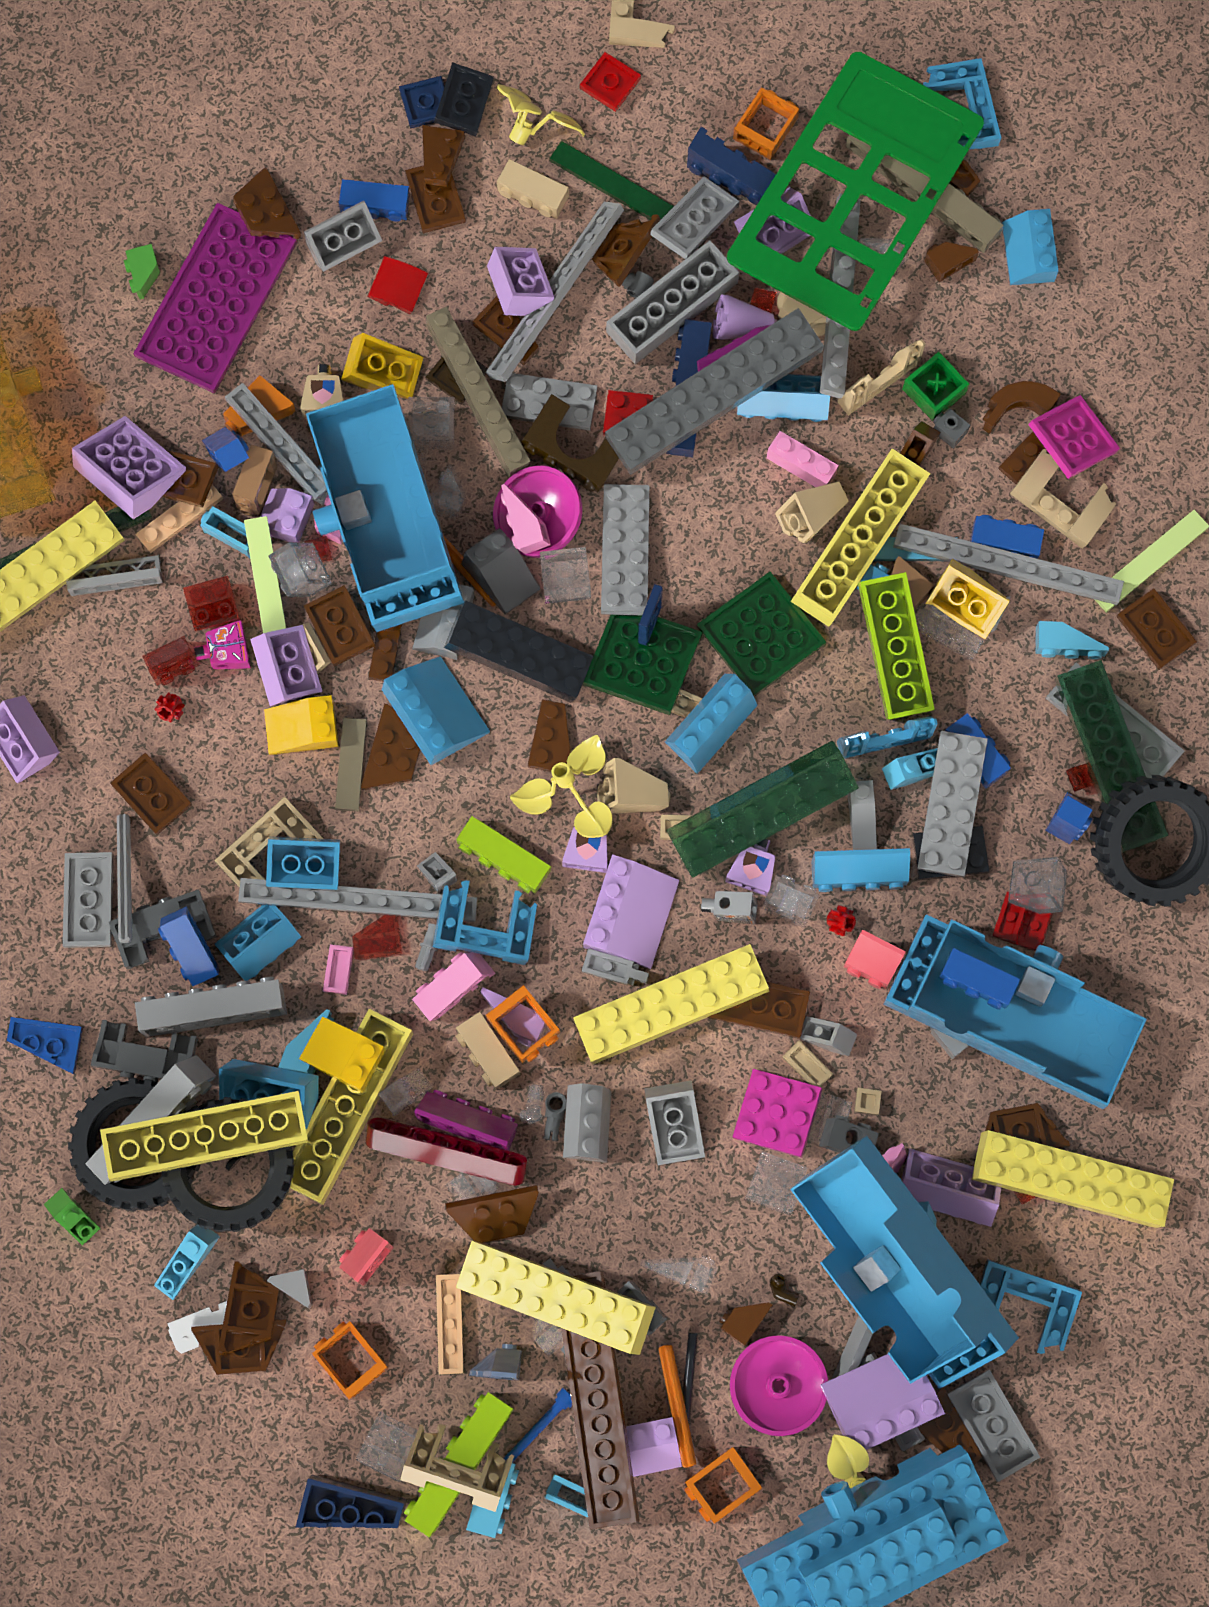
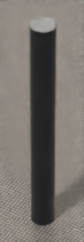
(689, 1372)

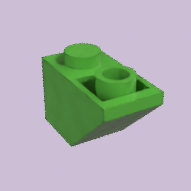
(143, 267)
(71, 1216)

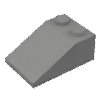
(674, 1122)

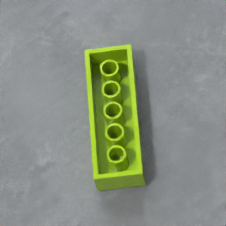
(896, 646)
(465, 1451)

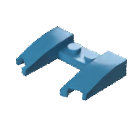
(971, 77)
(863, 743)
(510, 946)
(1058, 1297)

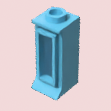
(211, 520)
(553, 1490)

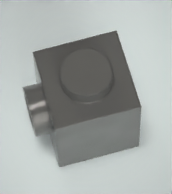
(952, 427)

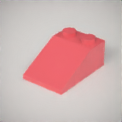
(874, 960)
(365, 1256)

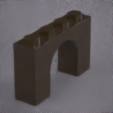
(542, 441)

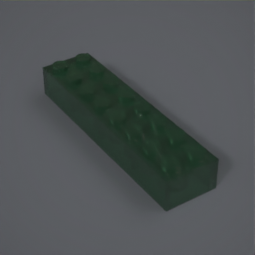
(1107, 747)
(762, 808)

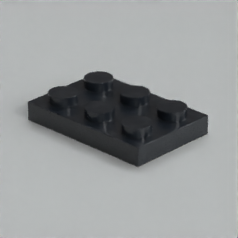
(464, 99)
(977, 857)

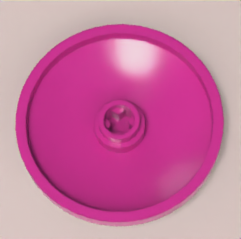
(551, 498)
(778, 1385)

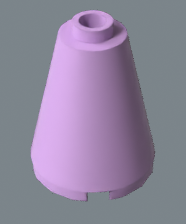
(738, 318)

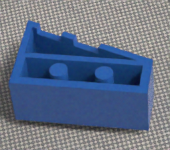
(1070, 819)

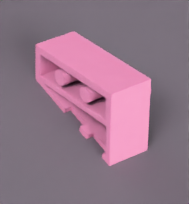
(452, 984)

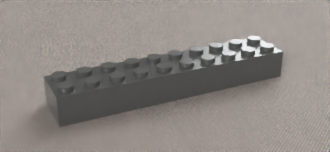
(714, 391)

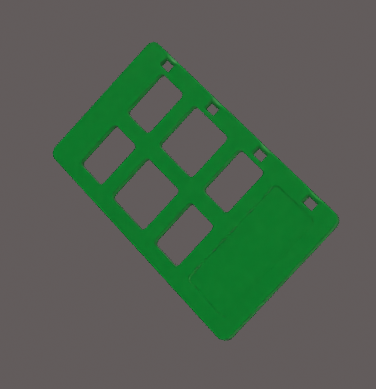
(896, 121)

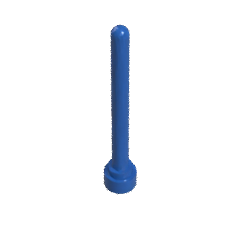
(563, 1401)

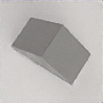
(437, 872)
(950, 1045)
(295, 1285)

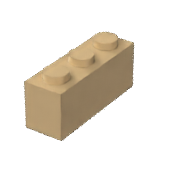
(532, 189)
(486, 1051)

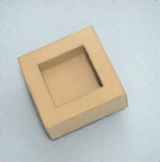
(867, 1101)

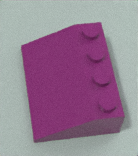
(466, 1121)

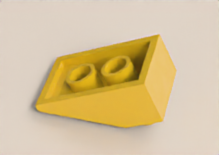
(380, 364)
(967, 599)
(301, 725)
(343, 1054)

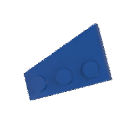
(47, 1040)

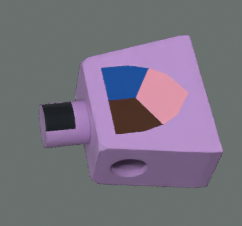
(586, 853)
(753, 869)

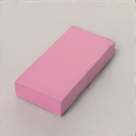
(338, 969)

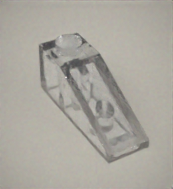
(946, 631)
(689, 1272)

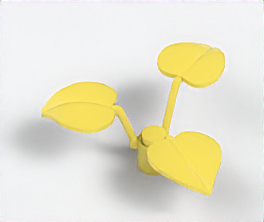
(523, 128)
(585, 758)
(847, 1460)

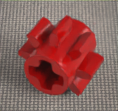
(169, 707)
(841, 920)

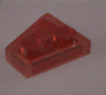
(378, 939)

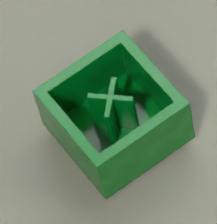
(935, 386)

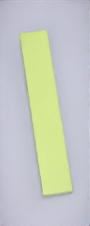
(1158, 554)
(264, 577)

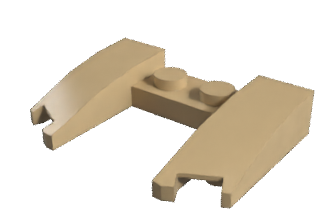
(635, 32)
(868, 388)
(1075, 527)
(279, 818)
(424, 1466)

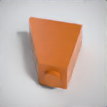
(269, 397)

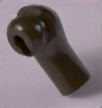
(780, 1292)

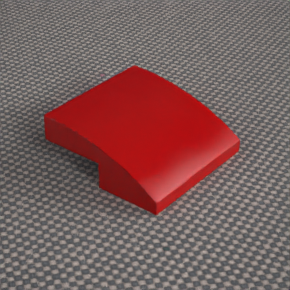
(397, 284)
(1021, 925)

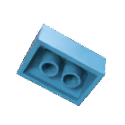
(1030, 247)
(303, 863)
(257, 941)

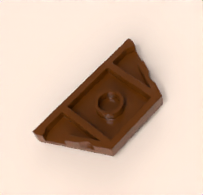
(264, 208)
(623, 248)
(392, 753)
(1027, 1123)
(495, 1214)
(248, 1311)
(245, 1360)

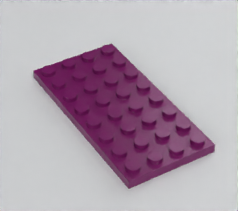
(214, 300)

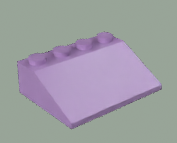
(127, 466)
(631, 911)
(880, 1402)

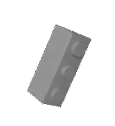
(342, 236)
(435, 628)
(587, 1122)

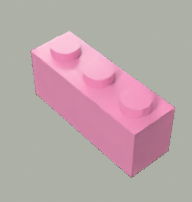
(801, 461)

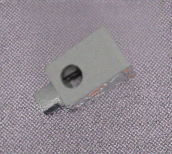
(741, 909)

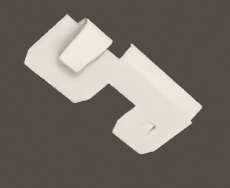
(182, 1327)

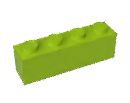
(503, 855)

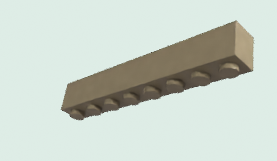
(953, 206)
(477, 392)

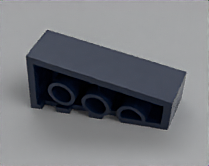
(728, 167)
(347, 1506)

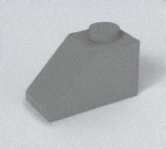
(828, 1035)

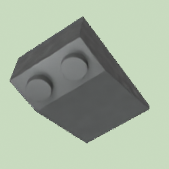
(500, 571)

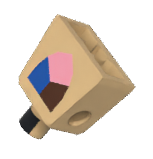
(321, 390)

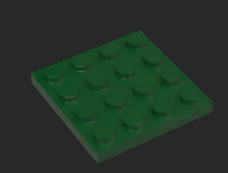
(761, 634)
(643, 673)

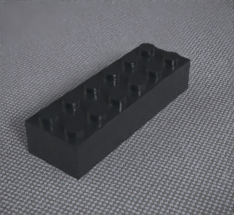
(518, 651)

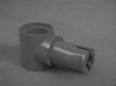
(637, 283)
(554, 1116)

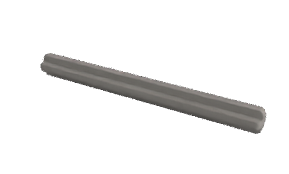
(124, 879)

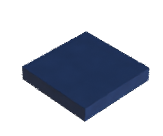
(422, 100)
(650, 615)

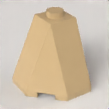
(810, 510)
(631, 789)

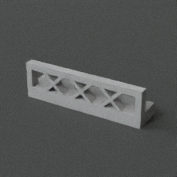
(117, 580)

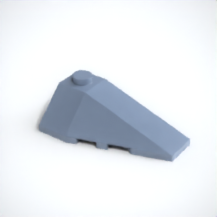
(500, 1364)

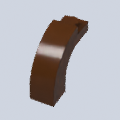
(1020, 394)

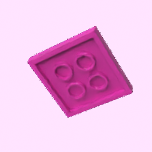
(1074, 436)
(777, 1113)

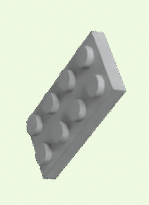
(694, 218)
(528, 394)
(88, 900)
(993, 1425)

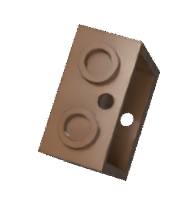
(255, 480)

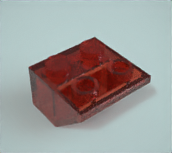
(211, 603)
(170, 661)

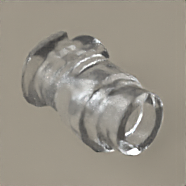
(534, 1103)

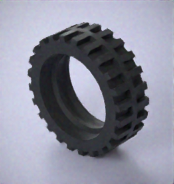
(1111, 826)
(84, 1141)
(235, 1217)

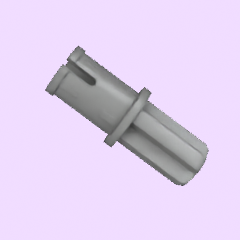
(427, 951)

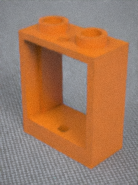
(757, 141)
(506, 1007)
(368, 1377)
(741, 1468)

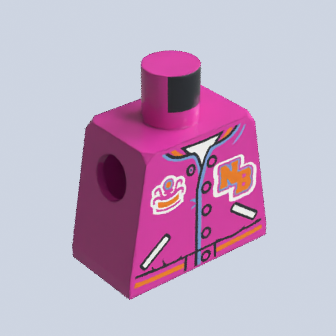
(225, 647)

